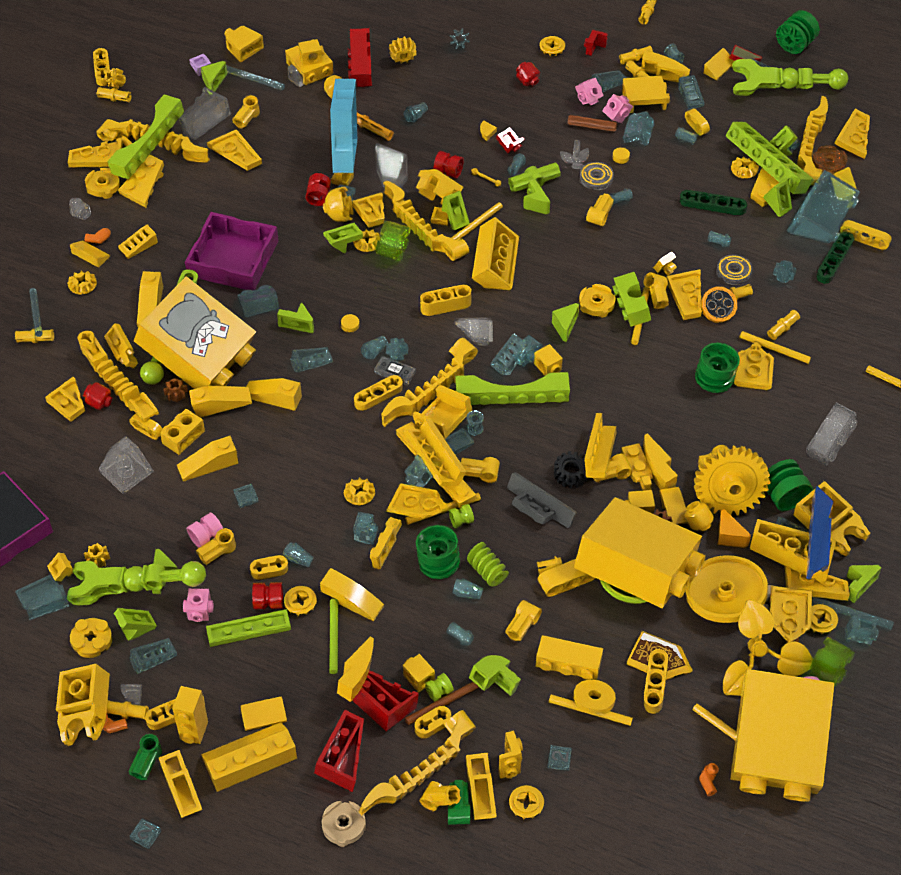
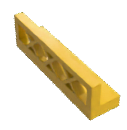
(599, 448)
(440, 454)

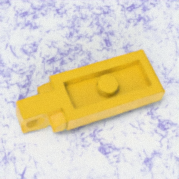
(121, 346)
(639, 465)
(385, 542)

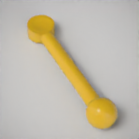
(474, 171)

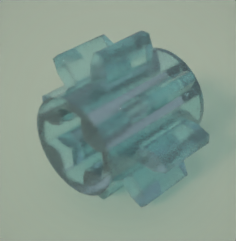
(455, 40)
(784, 271)
(397, 349)

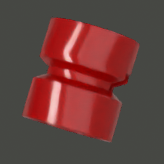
(449, 164)
(317, 189)
(267, 595)

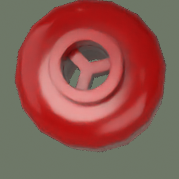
(528, 74)
(97, 396)

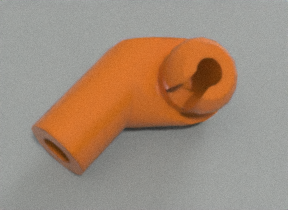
(101, 236)
(113, 726)
(707, 777)

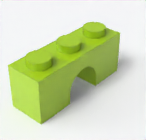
(628, 290)

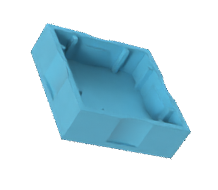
(344, 125)

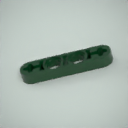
(713, 202)
(837, 258)

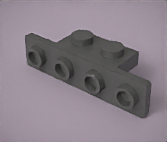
(539, 503)

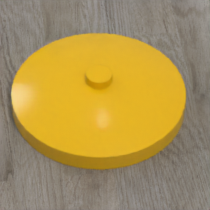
(724, 588)

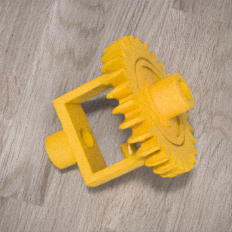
(731, 479)

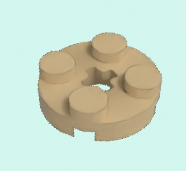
(343, 835)

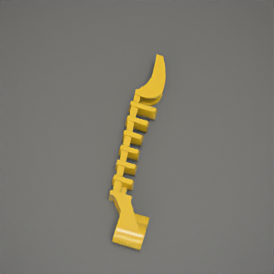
(813, 126)
(114, 130)
(406, 212)
(122, 387)
(405, 406)
(459, 728)

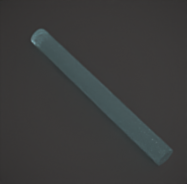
(256, 78)
(35, 312)
(848, 611)

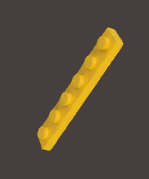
(460, 494)

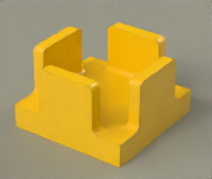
(436, 183)

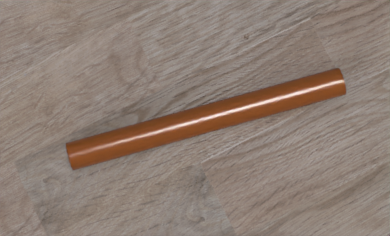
(442, 702)

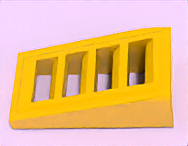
(146, 234)

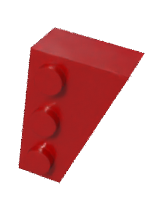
(360, 57)
(385, 701)
(341, 754)

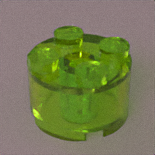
(393, 240)
(830, 661)

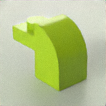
(494, 670)

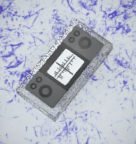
(388, 367)

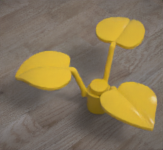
(752, 623)

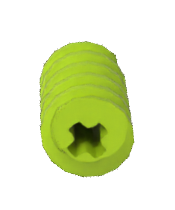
(487, 565)

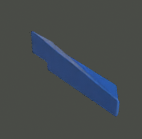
(819, 533)

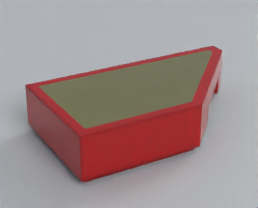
(741, 53)

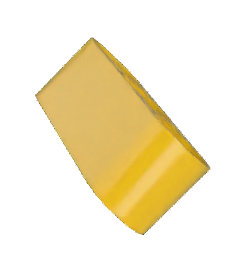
(445, 300)
(562, 578)
(655, 690)

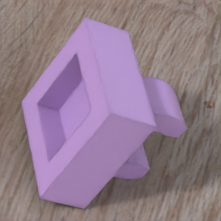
(198, 62)

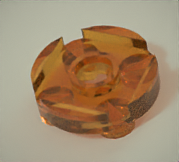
(838, 159)

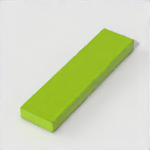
(248, 628)

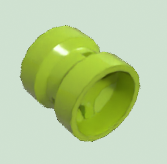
(461, 516)
(439, 687)

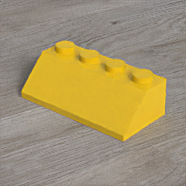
(495, 255)
(249, 756)

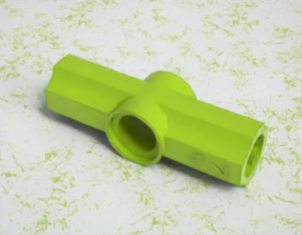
(540, 174)

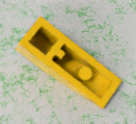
(149, 295)
(276, 392)
(216, 399)
(210, 458)

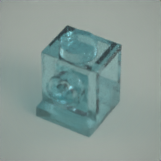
(528, 354)
(417, 473)
(365, 528)
(861, 629)

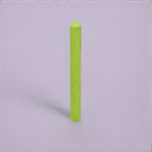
(333, 663)

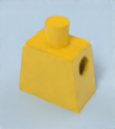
(243, 42)

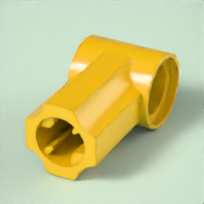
(248, 111)
(599, 213)
(657, 287)
(618, 467)
(485, 469)
(217, 547)
(525, 616)
(438, 795)

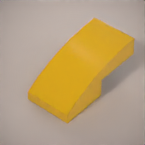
(674, 504)

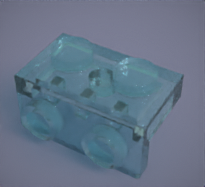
(639, 128)
(258, 300)

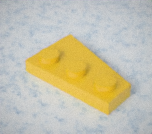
(854, 134)
(235, 149)
(94, 156)

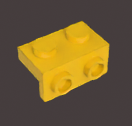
(511, 761)

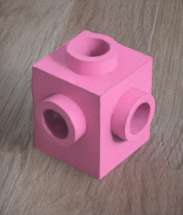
(589, 91)
(617, 108)
(198, 605)

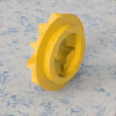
(547, 42)
(744, 172)
(372, 243)
(84, 287)
(362, 497)
(306, 595)
(830, 619)
(535, 798)

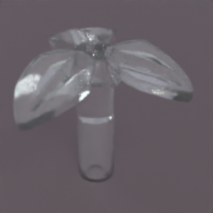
(578, 156)

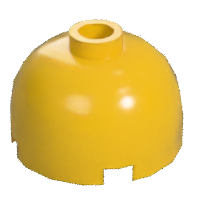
(338, 205)

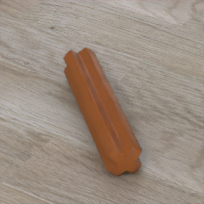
(592, 123)

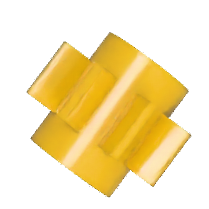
(115, 78)
(97, 554)

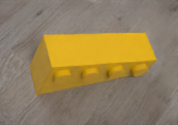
(786, 547)

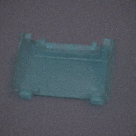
(824, 209)

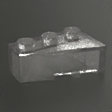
(204, 114)
(832, 434)

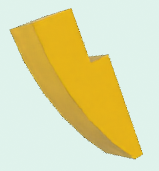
(663, 66)
(659, 464)
(351, 594)
(356, 671)
(180, 783)
(480, 786)

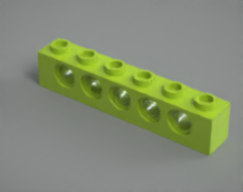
(769, 157)

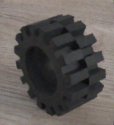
(570, 478)

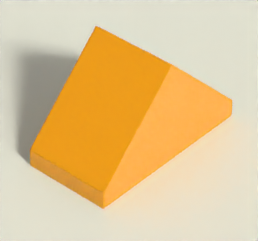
(731, 532)

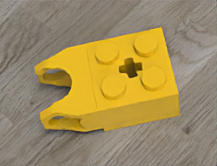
(843, 522)
(82, 702)

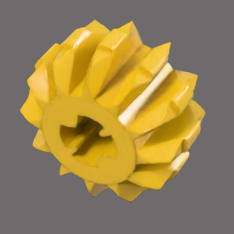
(402, 49)

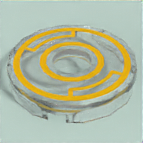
(596, 168)
(734, 262)

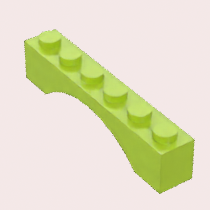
(128, 159)
(550, 388)

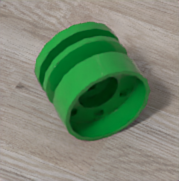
(797, 32)
(717, 367)
(787, 484)
(438, 551)

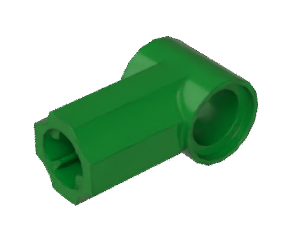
(145, 758)
(460, 812)

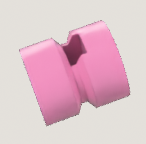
(202, 532)

